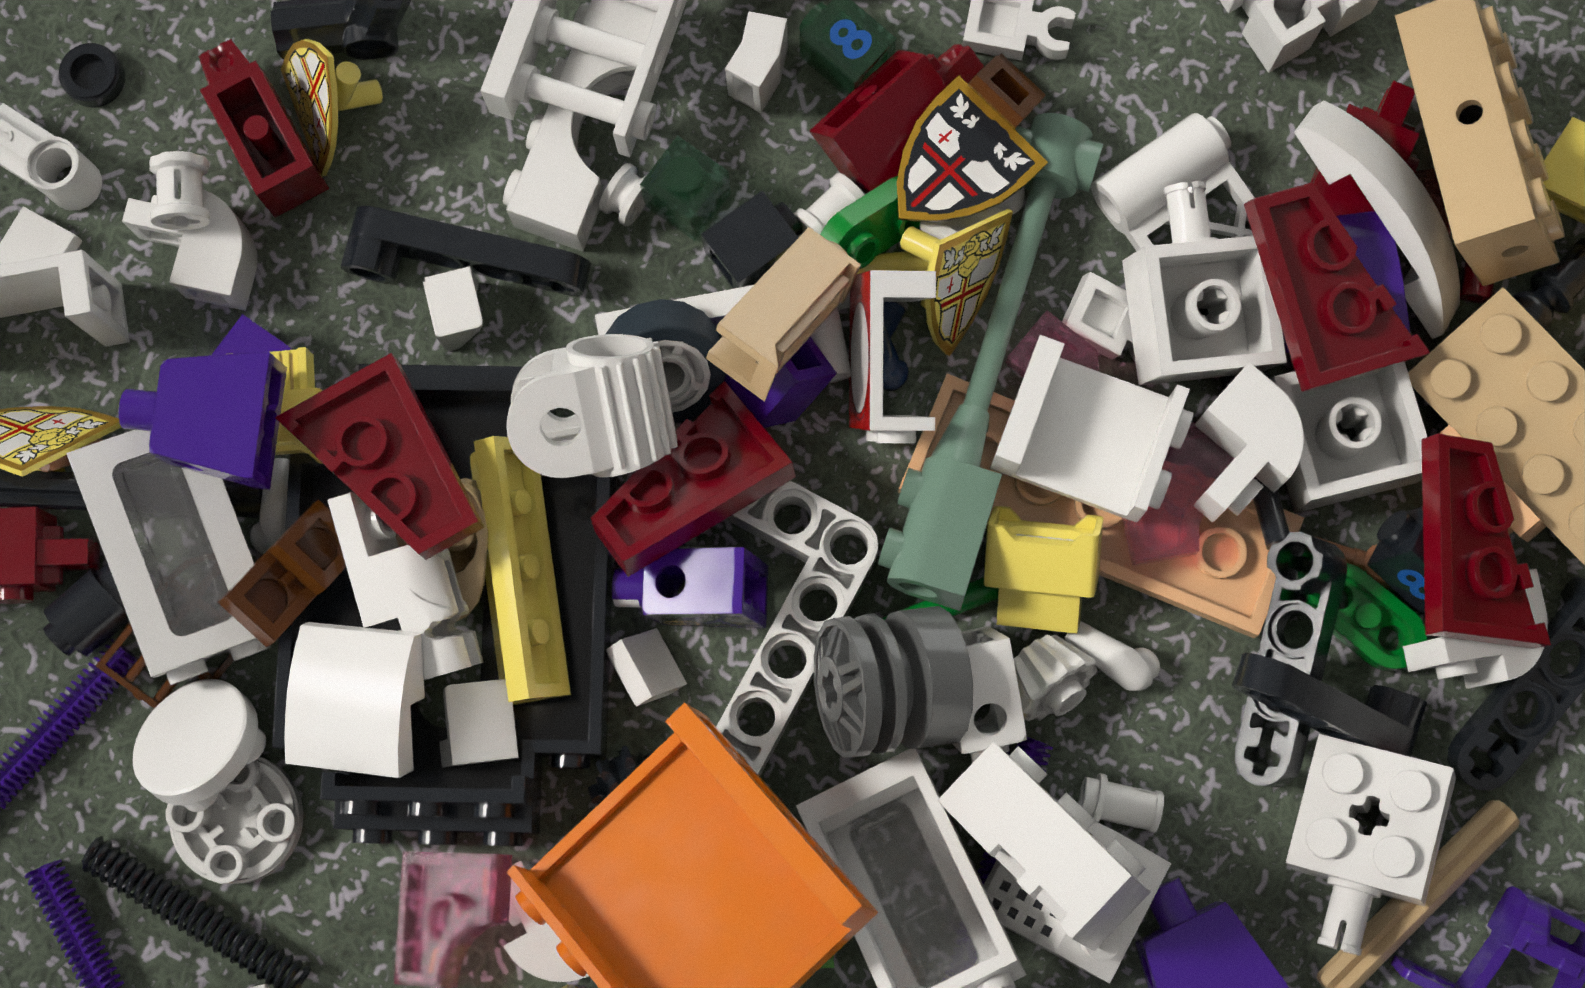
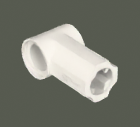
(40, 157)

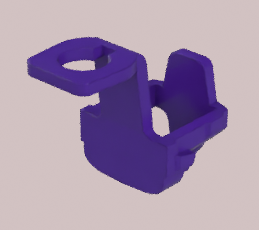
(1521, 924)

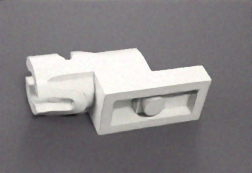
(404, 586)

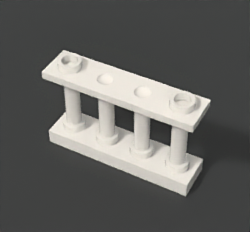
(537, 23)

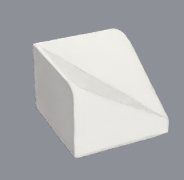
(454, 306)

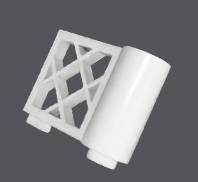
(1188, 152)

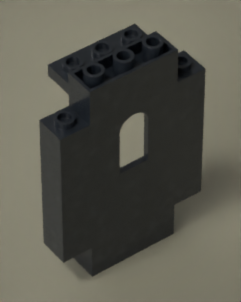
(495, 796)

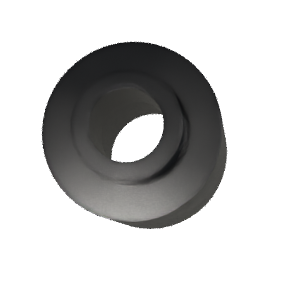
(86, 614)

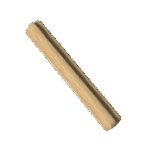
(1400, 919)

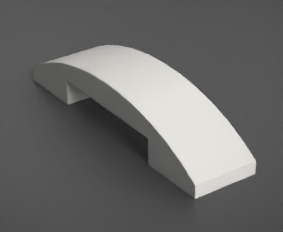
(1347, 146)

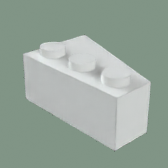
(1046, 844)

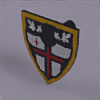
(961, 159)

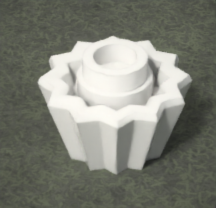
(1052, 677)

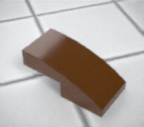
(1006, 90)
(287, 576)

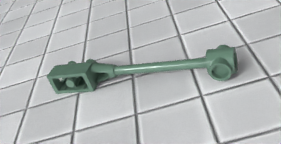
(952, 492)

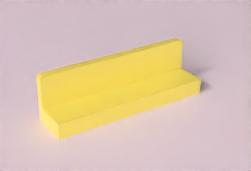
(520, 575)

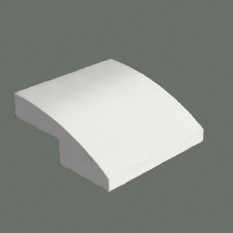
(353, 699)

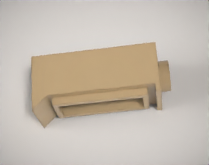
(783, 311)

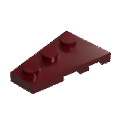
(1322, 293)
(388, 454)
(713, 473)
(1469, 560)

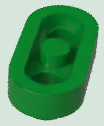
(869, 224)
(1366, 613)

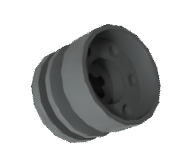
(892, 681)

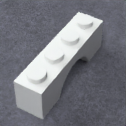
(555, 189)

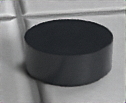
(91, 75)

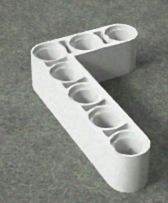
(790, 625)

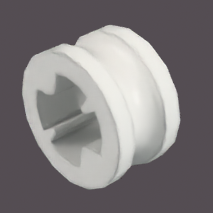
(624, 195)

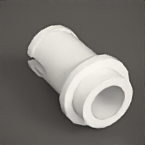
(1121, 803)

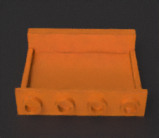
(693, 878)

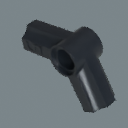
(349, 26)

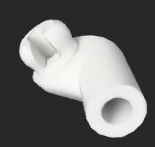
(1126, 666)

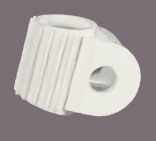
(617, 401)

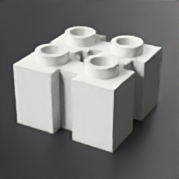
(1289, 27)

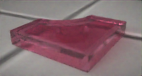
(1174, 527)
(443, 909)

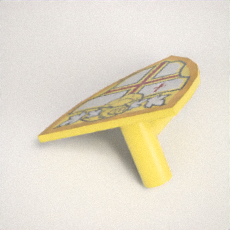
(321, 92)
(964, 274)
(45, 433)

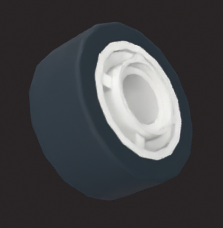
(684, 342)

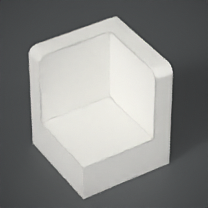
(478, 724)

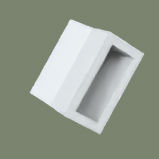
(758, 61)

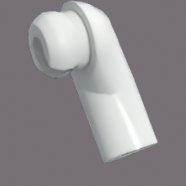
(272, 509)

